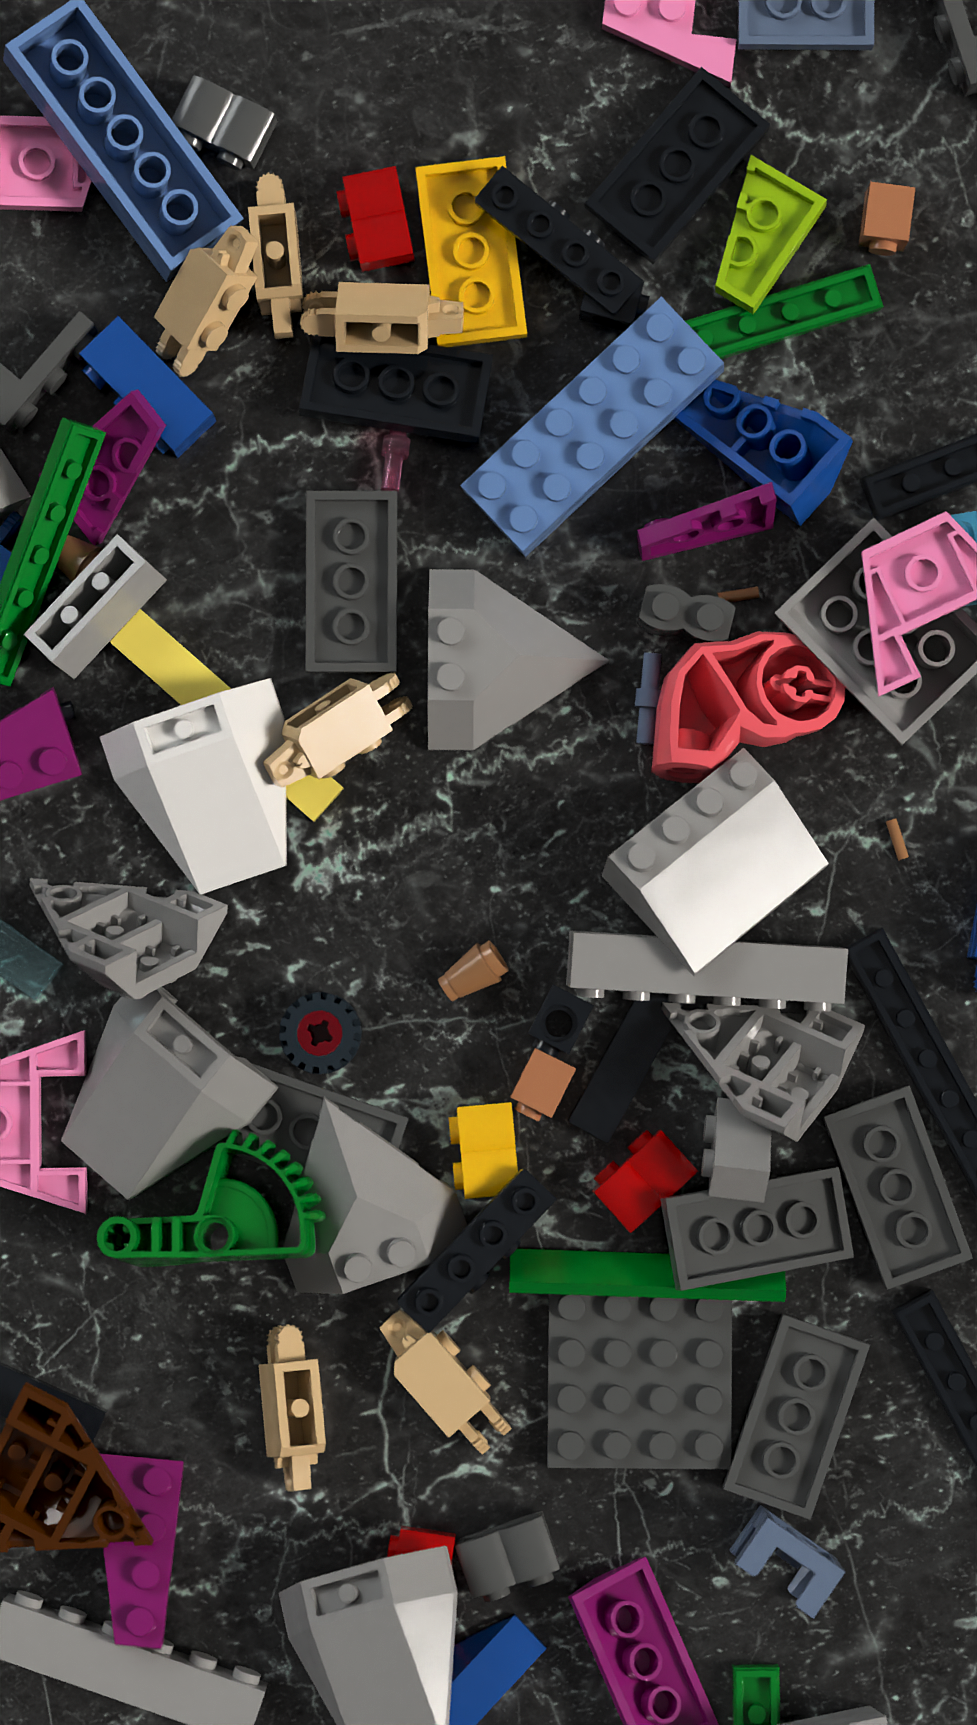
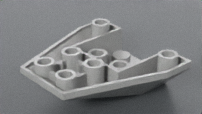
(159, 1095)
(379, 1638)

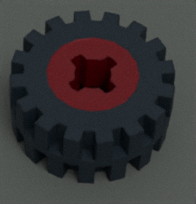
(334, 1039)

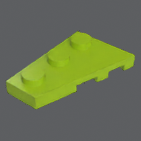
(765, 234)

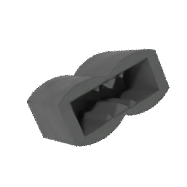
(224, 123)
(673, 612)
(508, 1556)

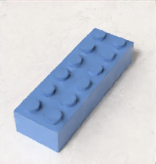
(120, 136)
(593, 426)

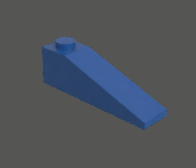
(770, 444)
(489, 1666)

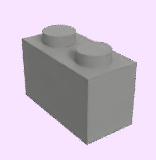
(738, 1154)

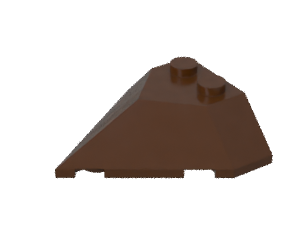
(57, 1484)

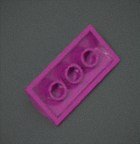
(640, 1649)

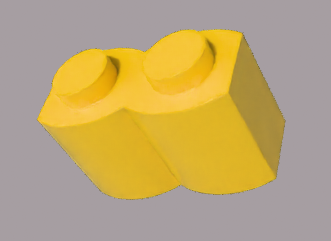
(485, 1148)

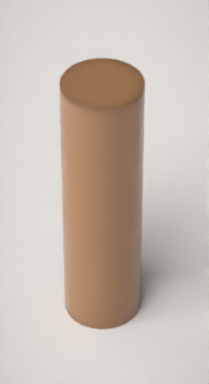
(739, 595)
(897, 839)

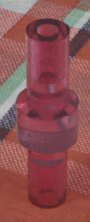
(395, 450)

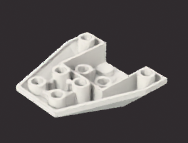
(205, 785)

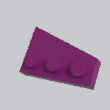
(130, 437)
(716, 522)

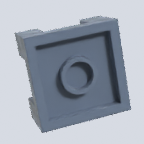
(819, 1568)

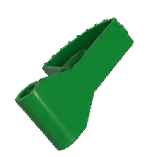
(223, 1203)

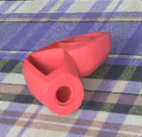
(735, 692)

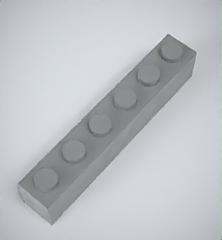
(744, 970)
(152, 1679)

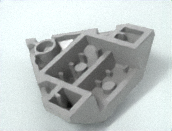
(491, 660)
(129, 936)
(771, 1062)
(378, 1210)

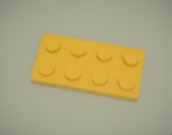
(470, 252)

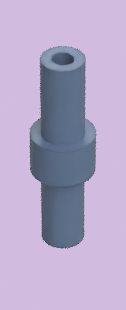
(648, 697)

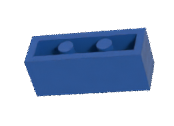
(127, 364)

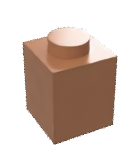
(886, 218)
(541, 1085)

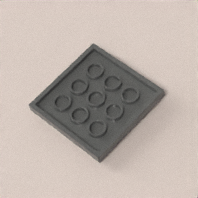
(639, 1382)

